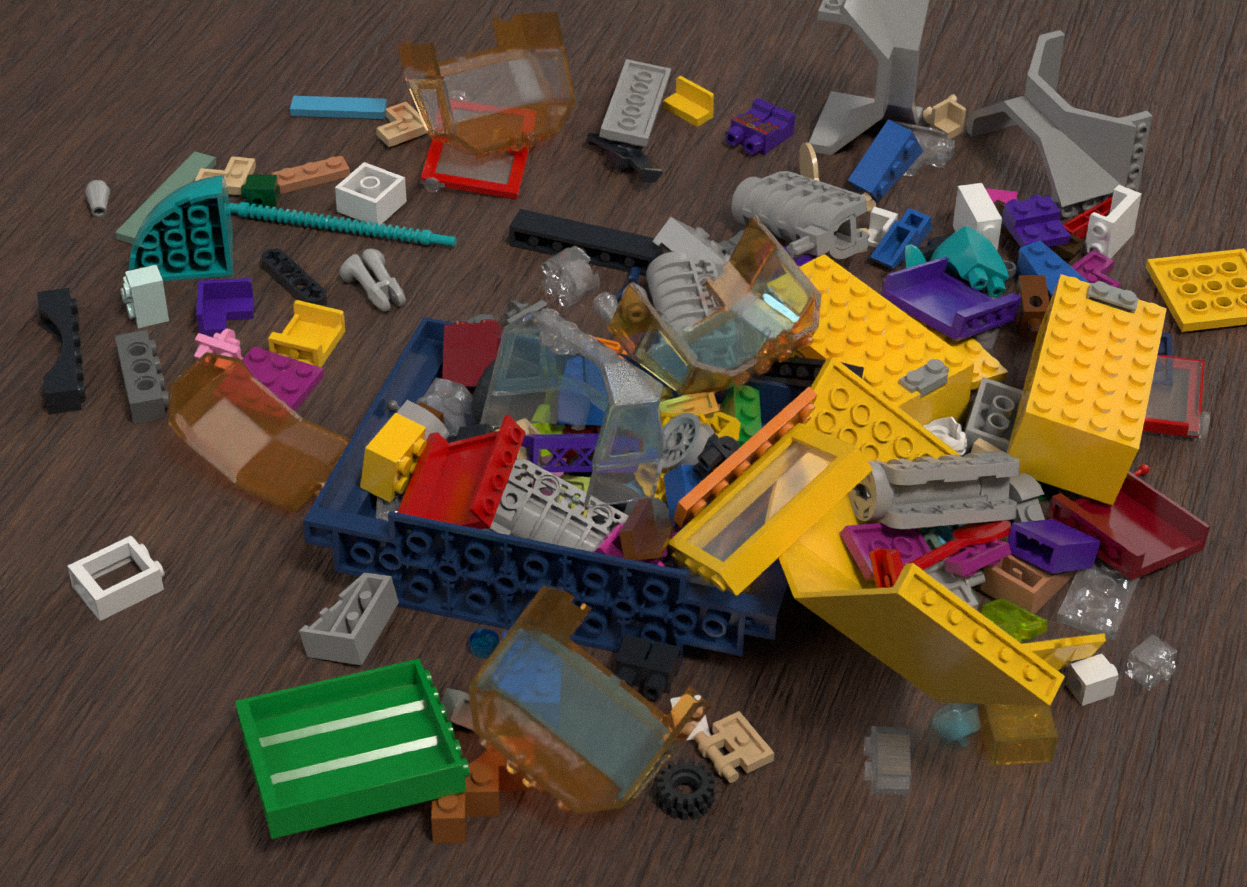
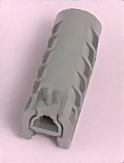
(678, 288)
(539, 517)

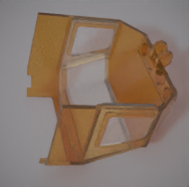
(496, 94)

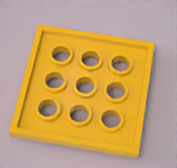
(1198, 285)

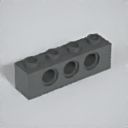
(141, 377)

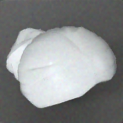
(949, 432)

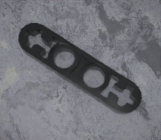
(298, 277)

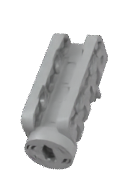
(805, 212)
(937, 490)

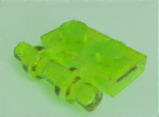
(1014, 619)

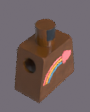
(1030, 316)

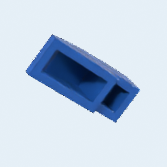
(909, 230)

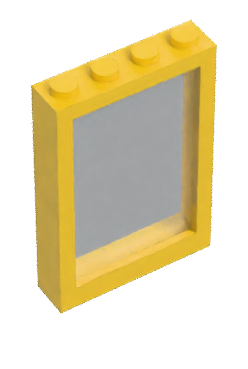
(768, 508)

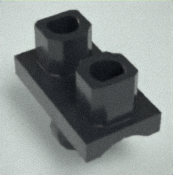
(714, 454)

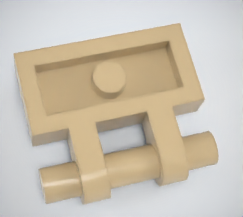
(740, 740)

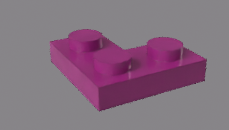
(1095, 267)
(973, 557)

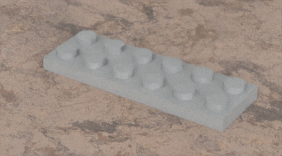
(635, 103)

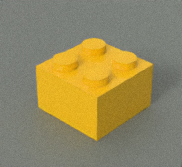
(392, 457)

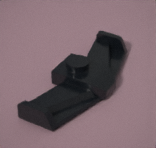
(627, 157)

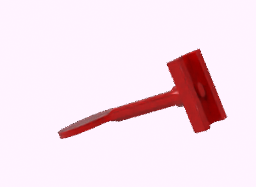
(888, 563)

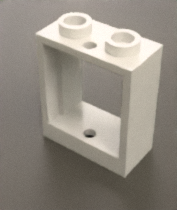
(123, 594)

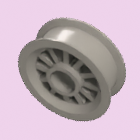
(684, 440)

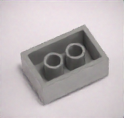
(992, 414)

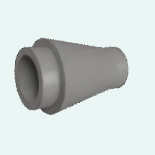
(97, 196)

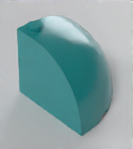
(188, 233)

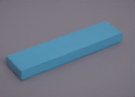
(338, 107)

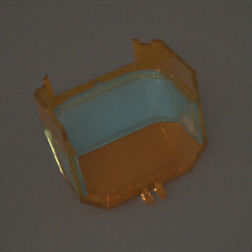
(762, 320)
(570, 716)

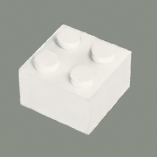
(370, 194)

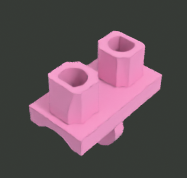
(220, 344)

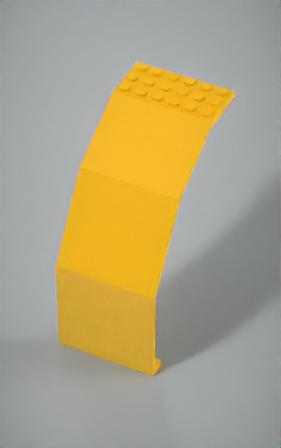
(917, 623)

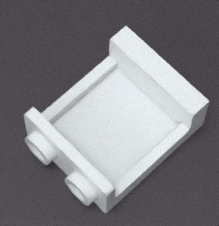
(1113, 231)

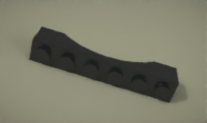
(62, 382)

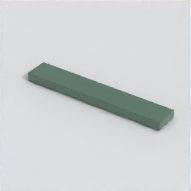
(183, 175)

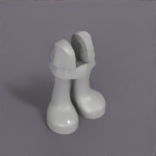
(378, 293)

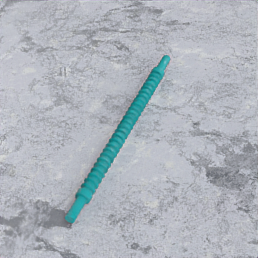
(425, 237)

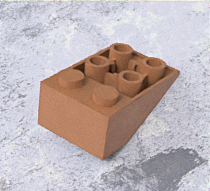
(1023, 582)

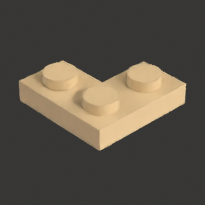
(404, 125)
(235, 173)

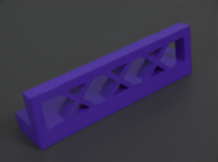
(564, 443)

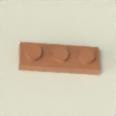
(312, 174)

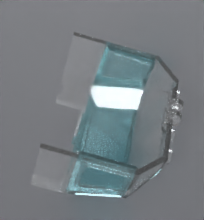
(554, 373)

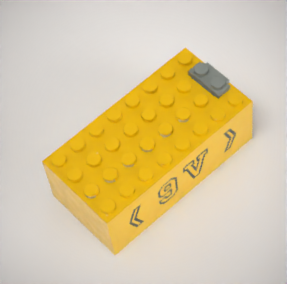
(896, 351)
(1087, 388)

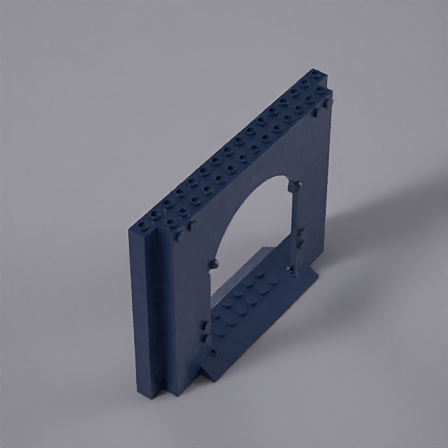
(496, 575)

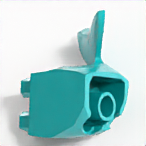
(970, 258)

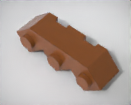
(481, 799)

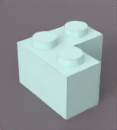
(145, 296)

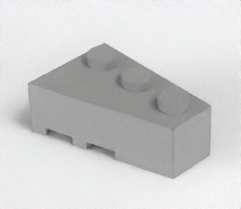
(693, 242)
(354, 623)

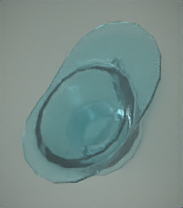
(957, 722)

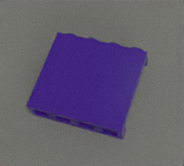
(945, 301)

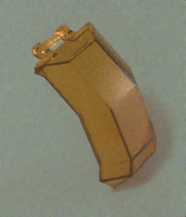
(251, 432)

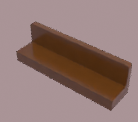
(643, 535)

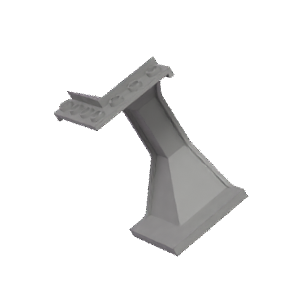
(894, 36)
(1080, 149)

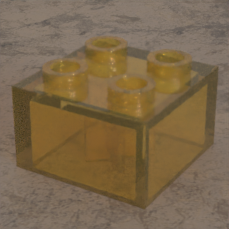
(1018, 733)

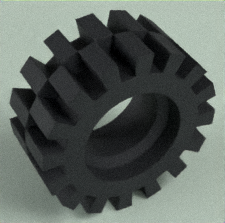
(685, 803)

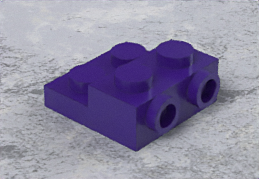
(1035, 221)

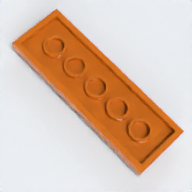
(733, 467)

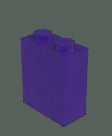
(1053, 545)

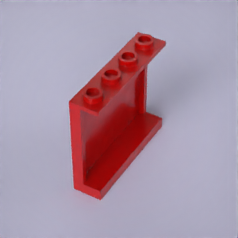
(463, 478)

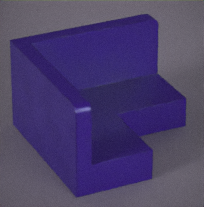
(223, 301)

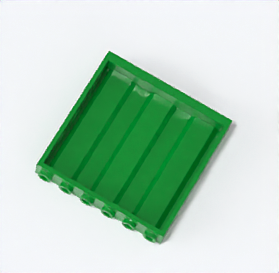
(350, 747)

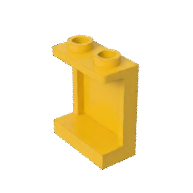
(309, 334)

